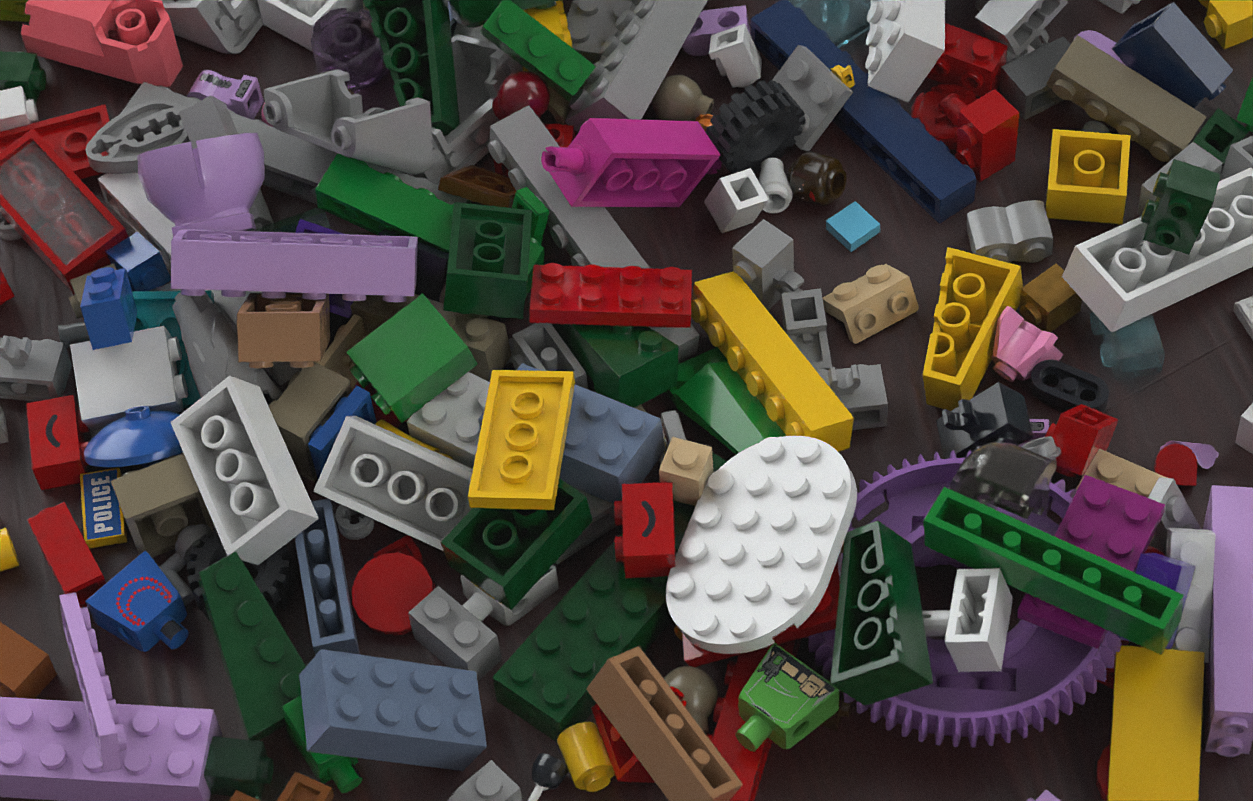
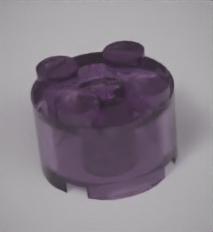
(349, 44)

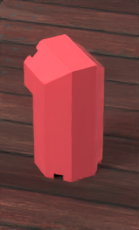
(107, 37)

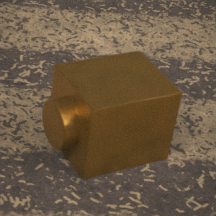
(1049, 300)

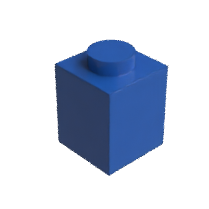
(142, 263)

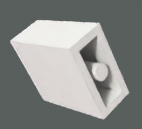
(128, 377)

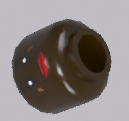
(817, 178)

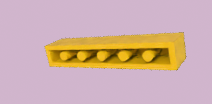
(769, 361)

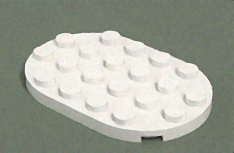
(761, 544)

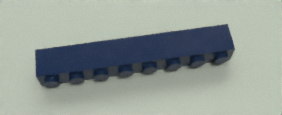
(873, 118)

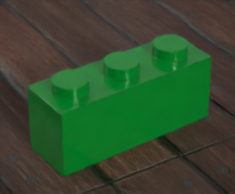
(537, 49)

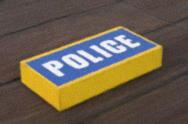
(101, 510)

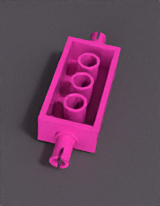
(632, 163)

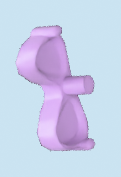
(1204, 453)

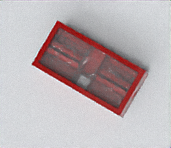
(55, 210)

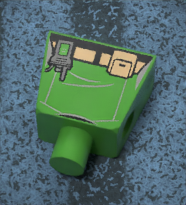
(783, 701)

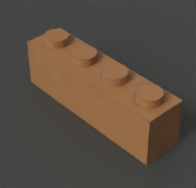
(661, 730)

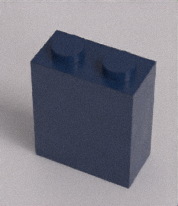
(1174, 56)

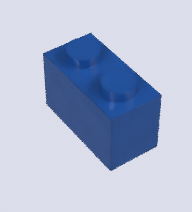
(108, 308)

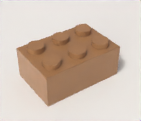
(282, 330)

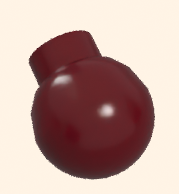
(519, 91)

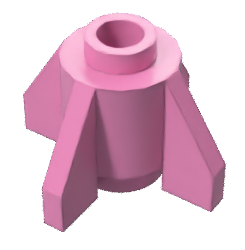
(1020, 346)

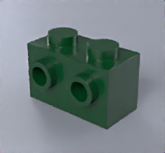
(1180, 206)

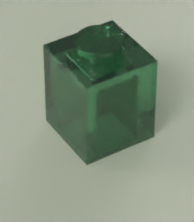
(237, 766)

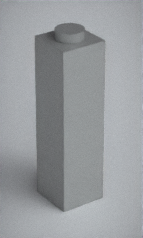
(210, 120)

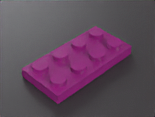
(1109, 525)

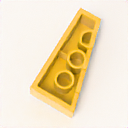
(965, 324)

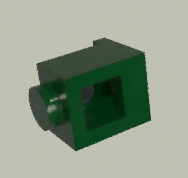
(1220, 134)

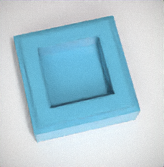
(853, 226)

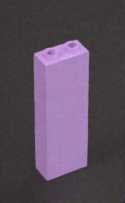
(1230, 664)

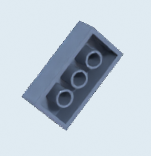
(607, 444)
(391, 710)

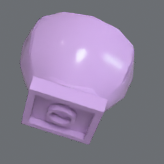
(205, 184)

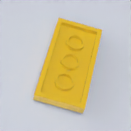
(522, 440)

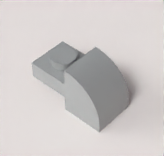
(806, 325)

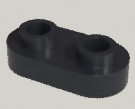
(1070, 387)

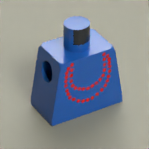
(140, 606)

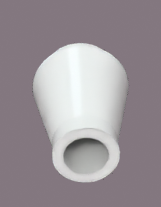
(775, 185)

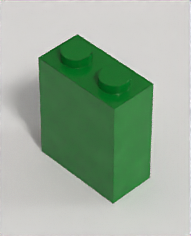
(410, 359)

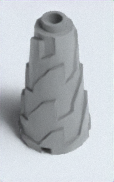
(214, 347)

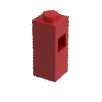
(67, 552)

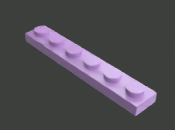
(93, 682)

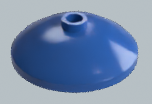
(134, 439)

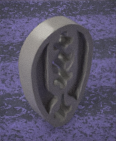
(120, 136)

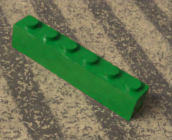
(384, 202)
(1054, 570)

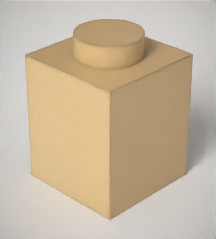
(688, 468)

